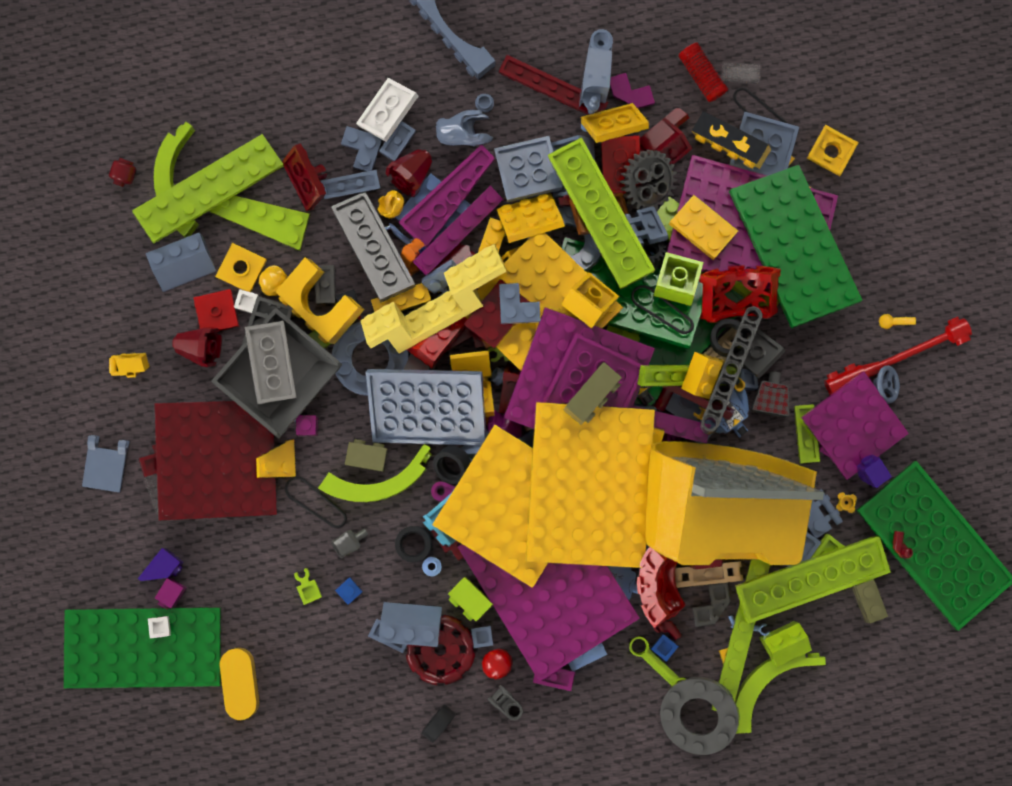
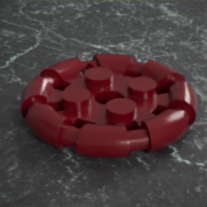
(448, 659)

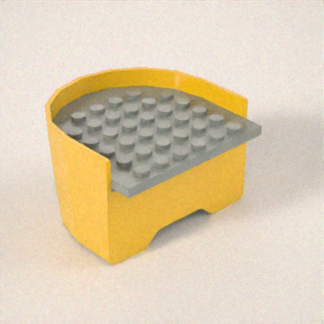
(726, 504)

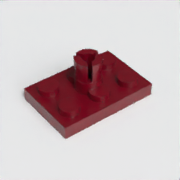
(305, 176)

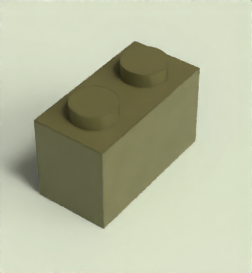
(366, 456)
(869, 601)

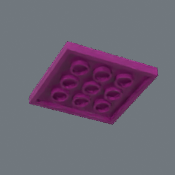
(581, 362)
(854, 424)

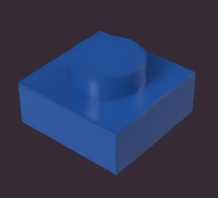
(348, 591)
(664, 647)

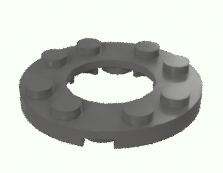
(715, 694)

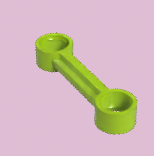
(656, 663)

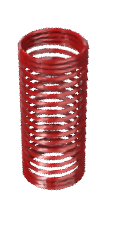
(693, 50)

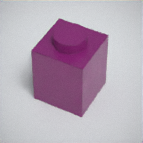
(307, 425)
(170, 593)

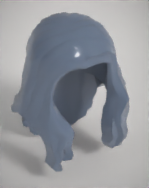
(460, 129)

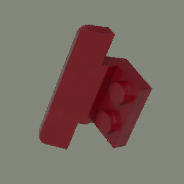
(667, 137)

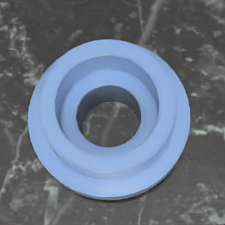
(436, 571)

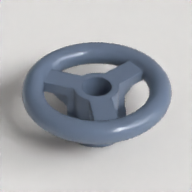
(884, 383)

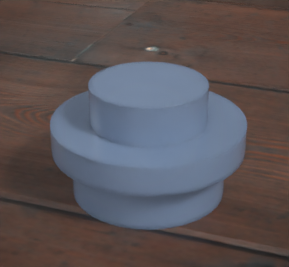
(484, 103)
(497, 375)

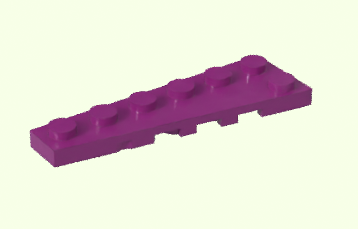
(440, 204)

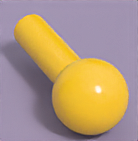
(887, 321)

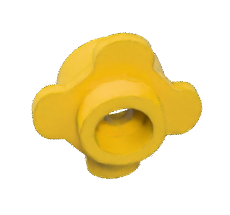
(850, 507)

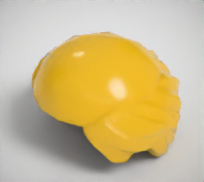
(391, 204)
(271, 280)

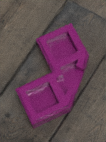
(622, 91)

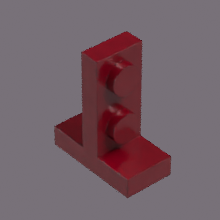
(509, 379)

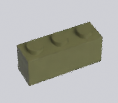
(593, 394)

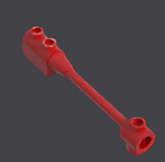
(956, 332)

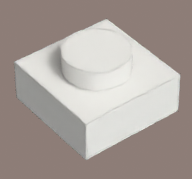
(245, 301)
(159, 627)

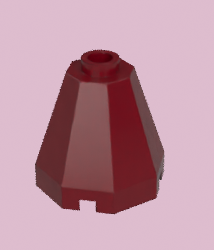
(410, 171)
(199, 345)

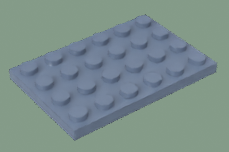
(426, 406)

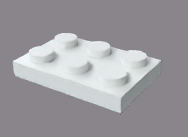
(387, 109)

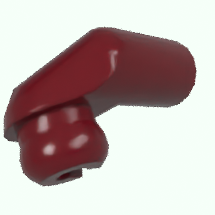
(899, 547)
(668, 626)

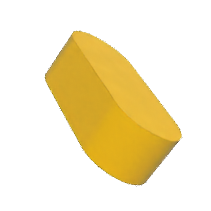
(239, 683)

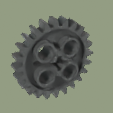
(645, 165)

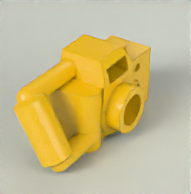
(128, 364)

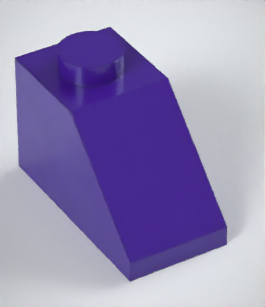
(873, 471)
(162, 566)

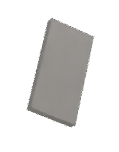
(270, 362)

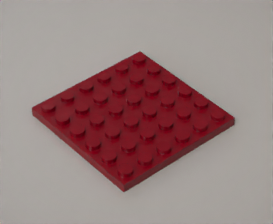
(210, 462)

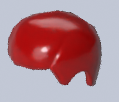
(497, 663)

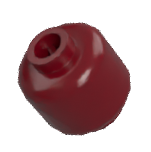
(122, 172)

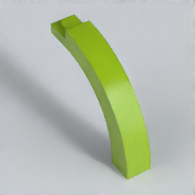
(165, 166)
(376, 492)
(759, 678)

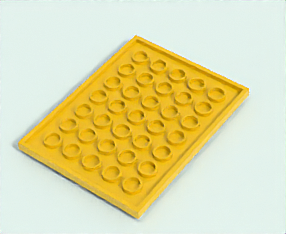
(589, 486)

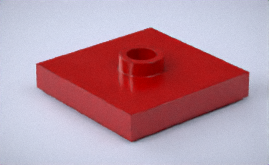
(216, 310)

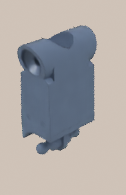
(597, 71)

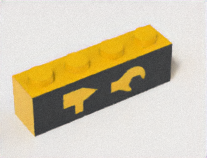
(731, 140)

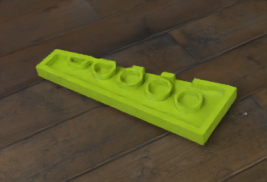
(269, 220)

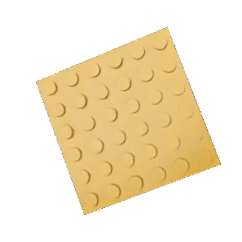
(545, 277)
(492, 506)

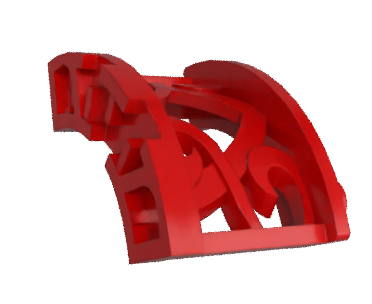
(714, 280)
(658, 588)

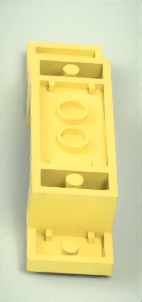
(439, 313)

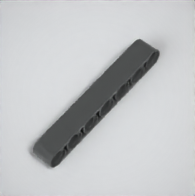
(737, 363)

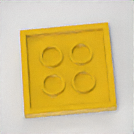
(530, 217)

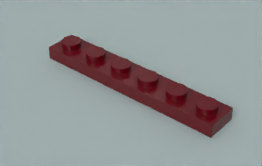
(544, 83)

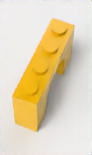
(295, 293)

